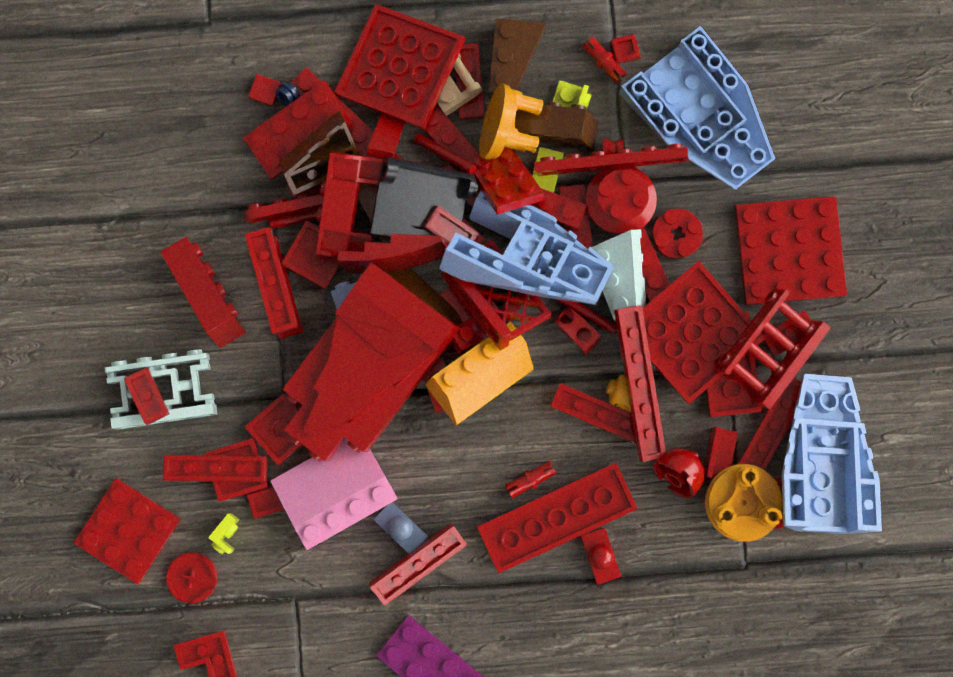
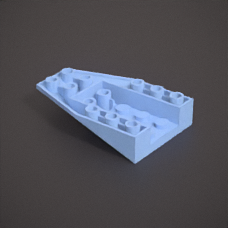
(704, 105)

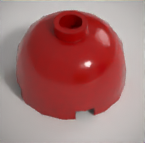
(682, 470)

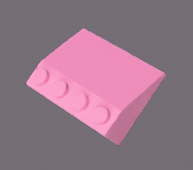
(333, 493)

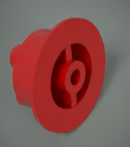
(621, 199)

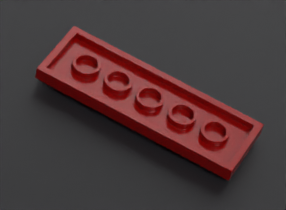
(557, 517)

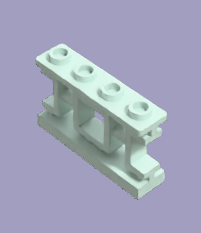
(159, 369)

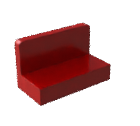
(719, 451)

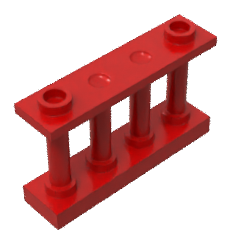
(274, 283)
(796, 352)

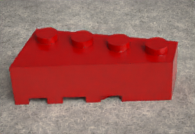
(203, 292)

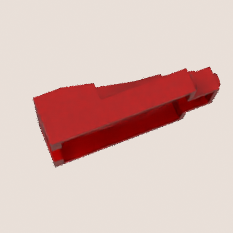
(365, 366)

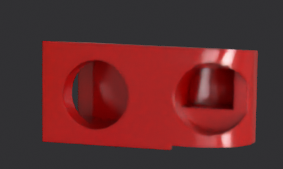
(578, 330)

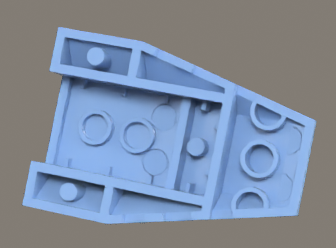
(827, 462)

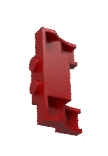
(341, 201)

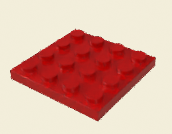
(400, 66)
(791, 249)
(692, 329)

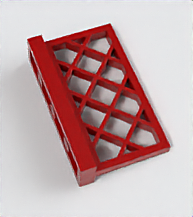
(490, 318)

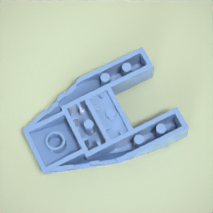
(537, 262)

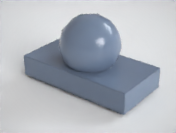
(400, 527)

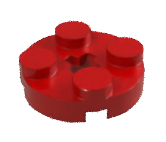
(672, 220)

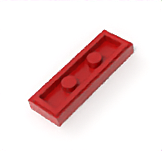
(471, 59)
(385, 137)

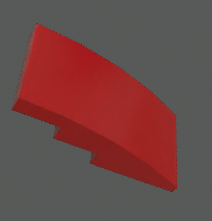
(399, 254)

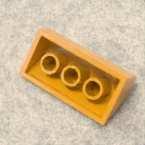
(479, 376)

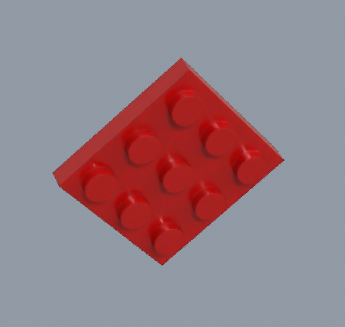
(127, 531)

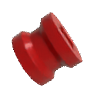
(611, 147)

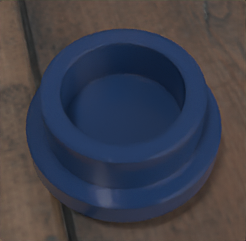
(287, 93)

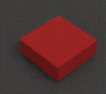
(625, 49)
(264, 90)

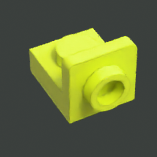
(571, 94)
(224, 529)

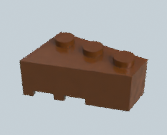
(560, 125)

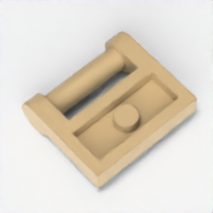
(451, 97)

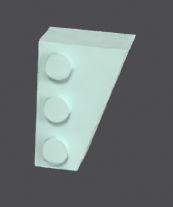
(626, 283)

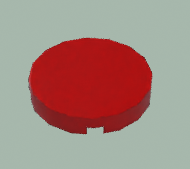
(191, 577)

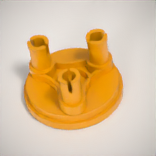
(499, 123)
(743, 502)

